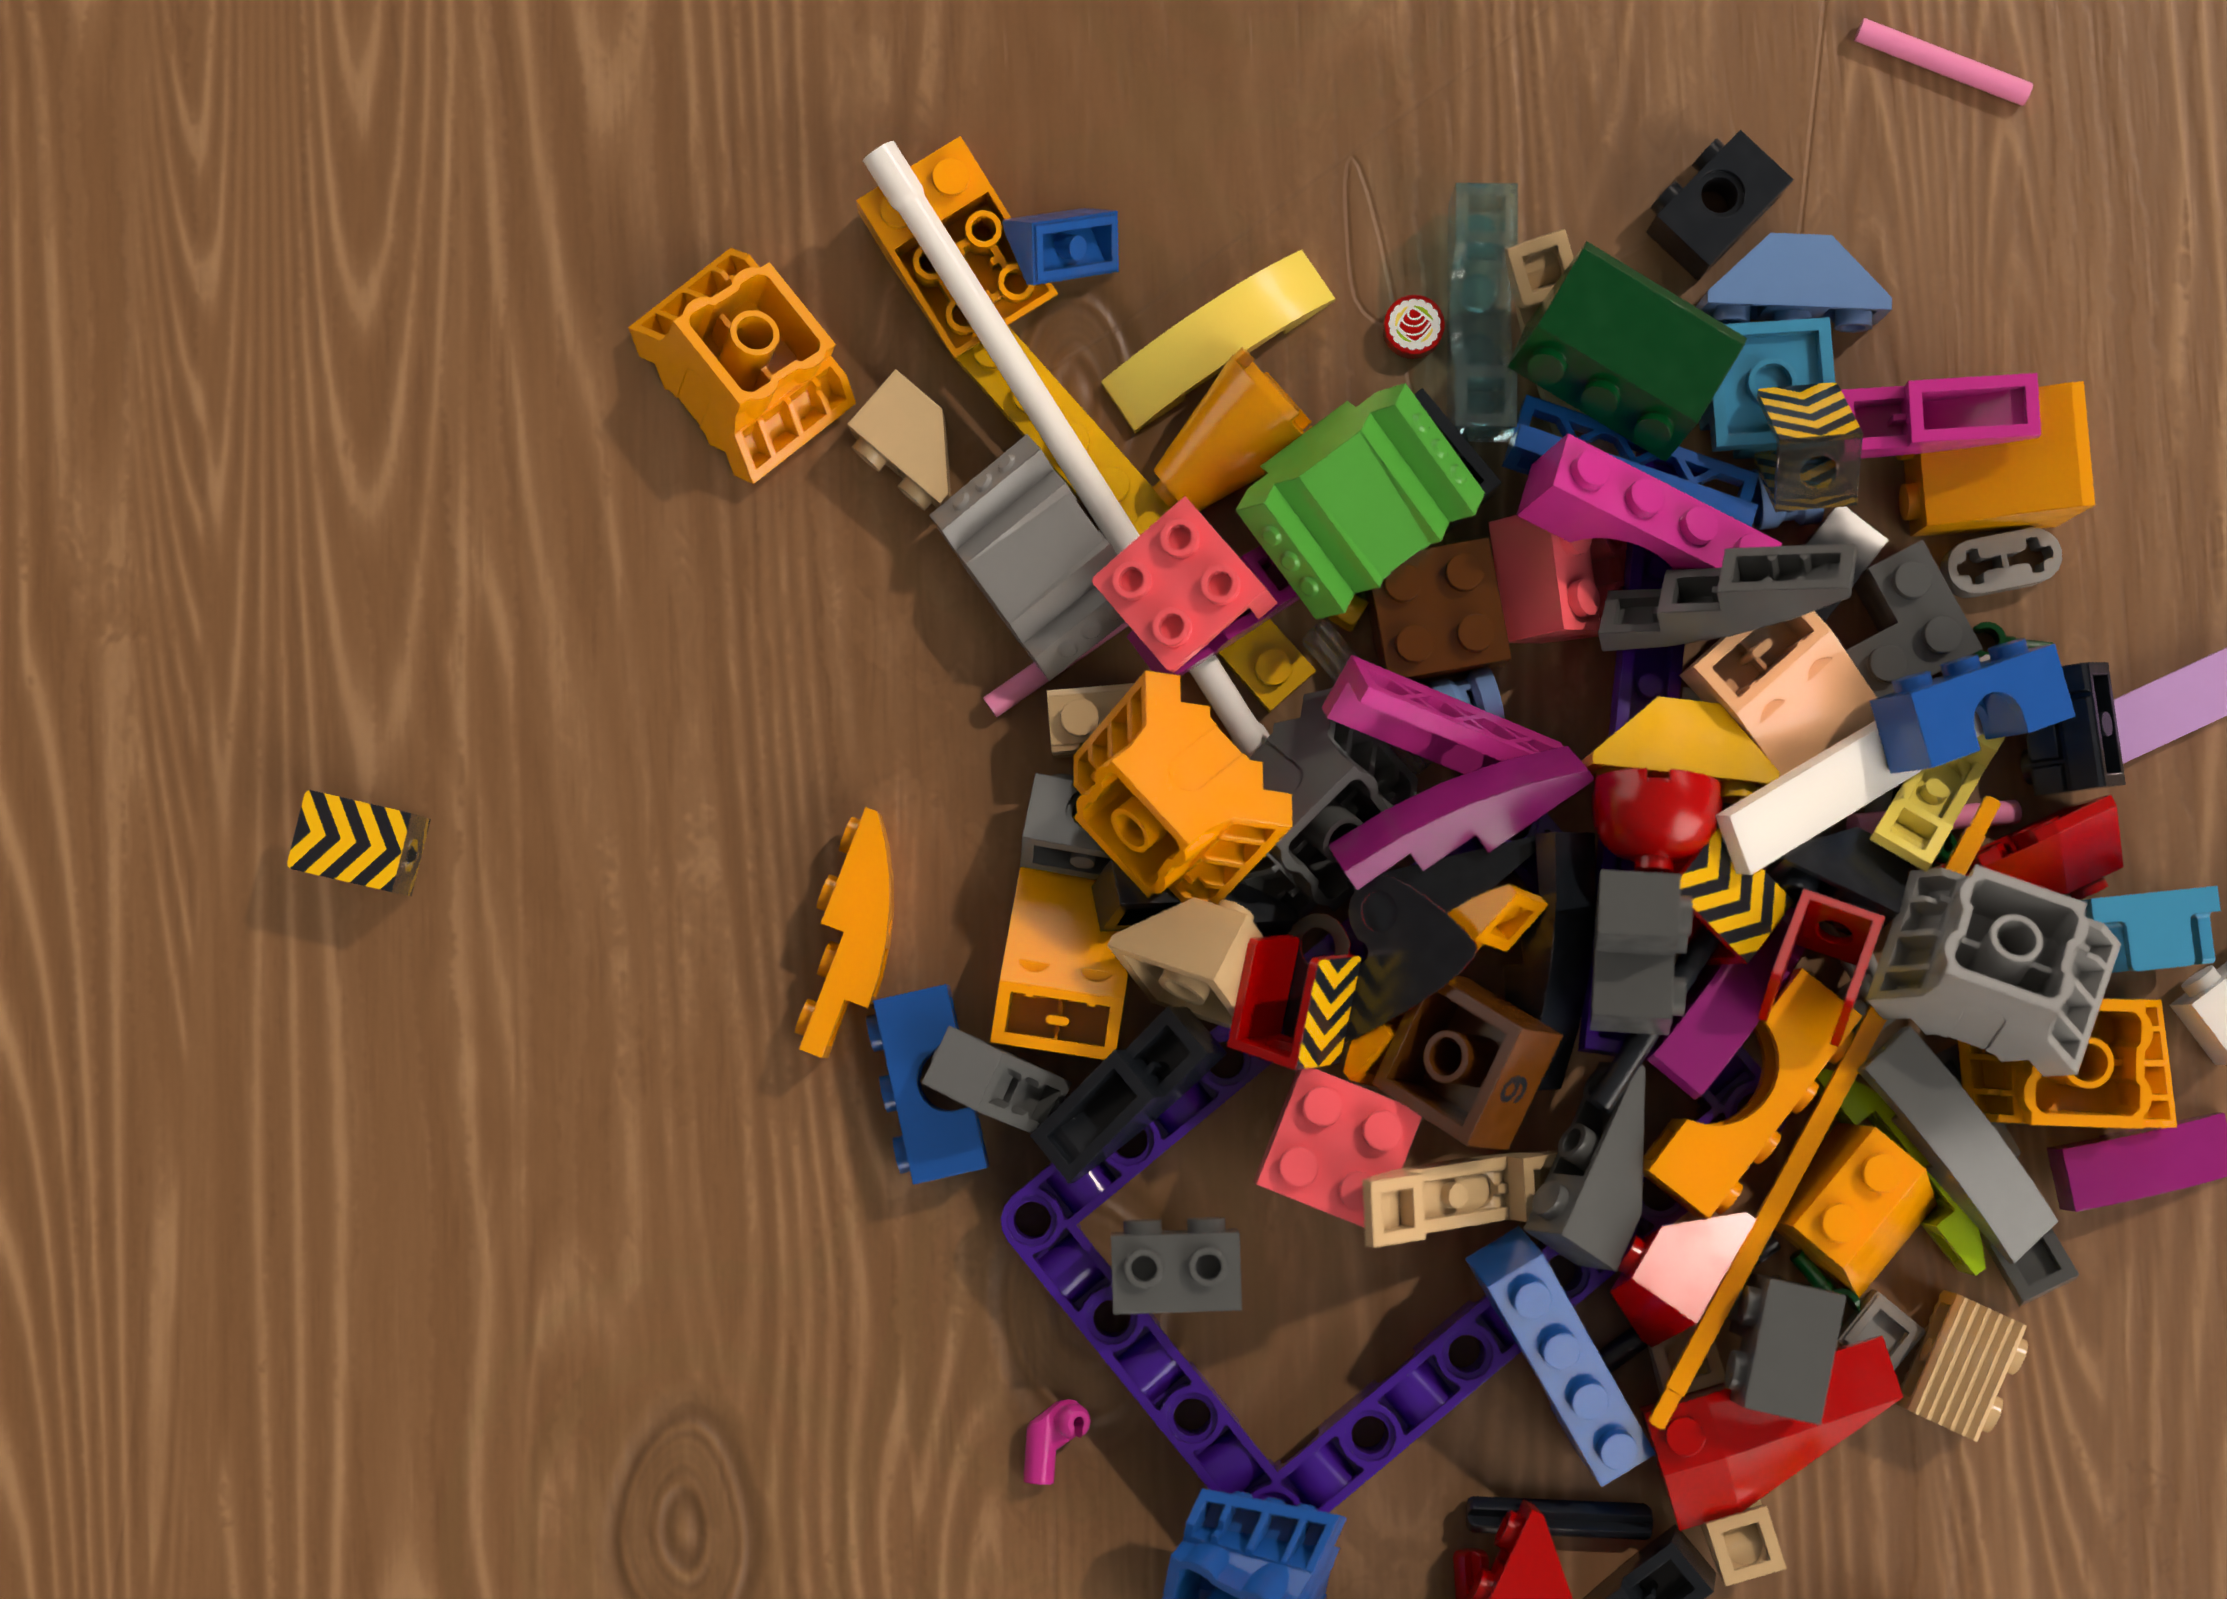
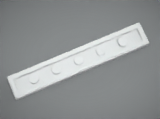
(1810, 799)

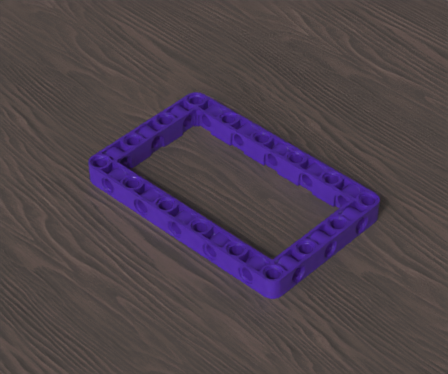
(1161, 1377)

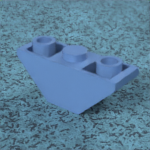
(1798, 279)

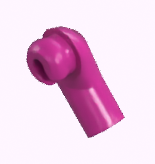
(1049, 1433)

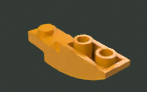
(863, 908)

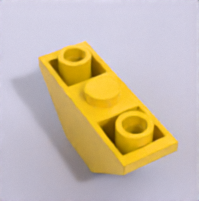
(1688, 738)

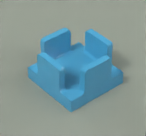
(1773, 356)
(2159, 927)

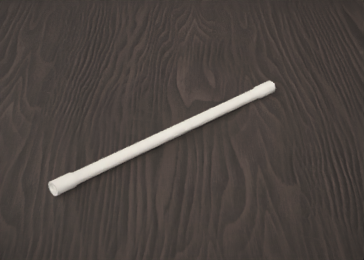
(907, 197)

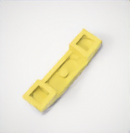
(1206, 339)
(1930, 804)

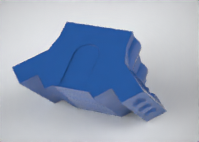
(1253, 1550)

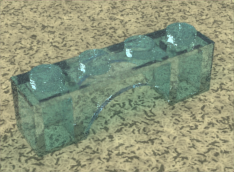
(1479, 311)

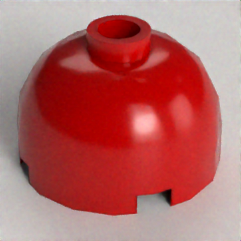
(1655, 817)

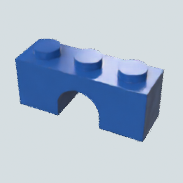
(1933, 719)
(933, 1139)

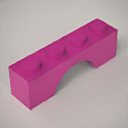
(1594, 495)

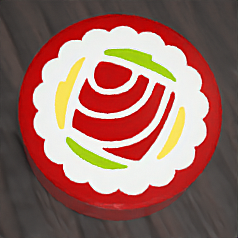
(1413, 326)

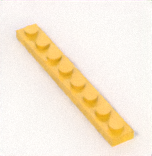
(1260, 659)

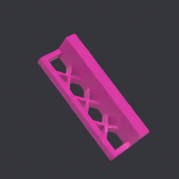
(1426, 720)

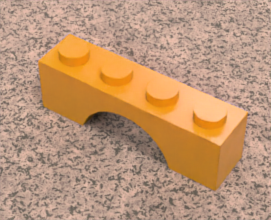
(1704, 1161)

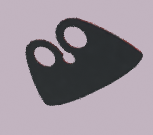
(1402, 963)

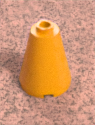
(1229, 436)

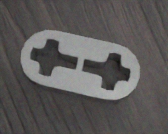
(1998, 549)

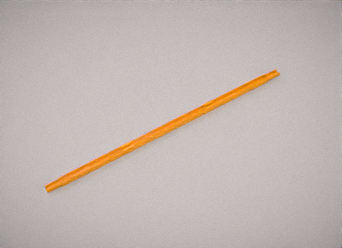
(1797, 1163)

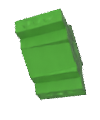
(1358, 498)

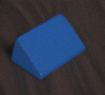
(1064, 244)

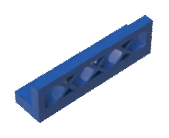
(1530, 444)

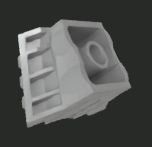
(1032, 555)
(1996, 966)

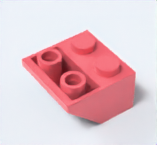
(1553, 585)

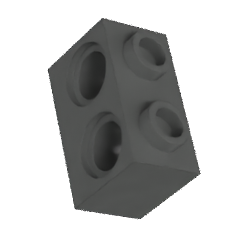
(994, 1081)

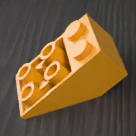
(975, 223)
(1057, 973)

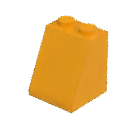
(2009, 483)
(1856, 1205)

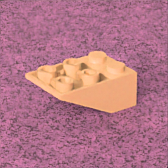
(1785, 688)

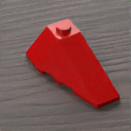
(2061, 851)
(1728, 1457)

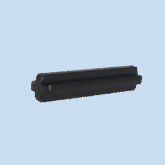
(1567, 1517)

